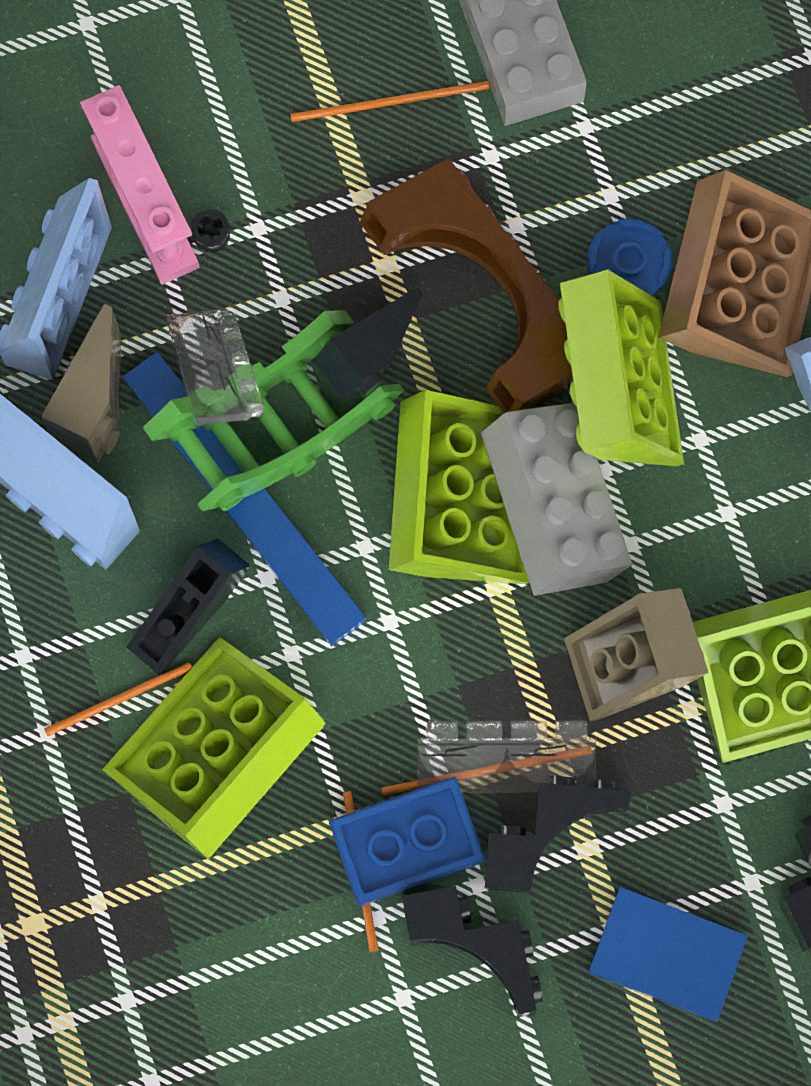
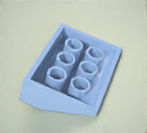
(56, 282)
(62, 490)

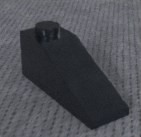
(366, 349)
(188, 604)

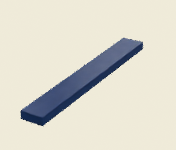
(259, 518)

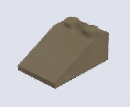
(86, 402)
(636, 653)

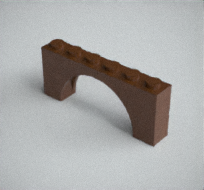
(446, 213)

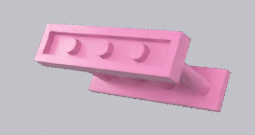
(140, 184)

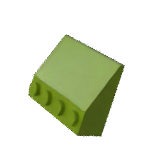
(619, 371)
(447, 496)
(758, 675)
(215, 746)

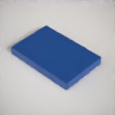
(407, 841)
(668, 954)

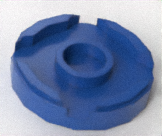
(632, 252)

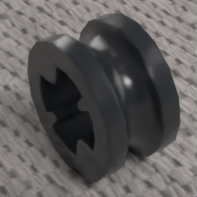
(216, 219)

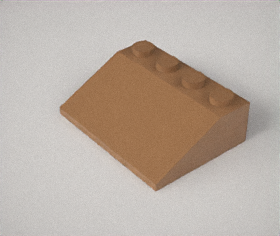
(741, 275)

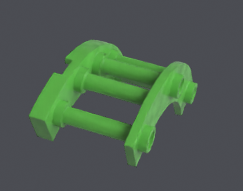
(177, 420)

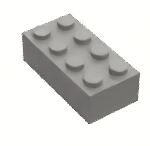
(525, 56)
(555, 500)

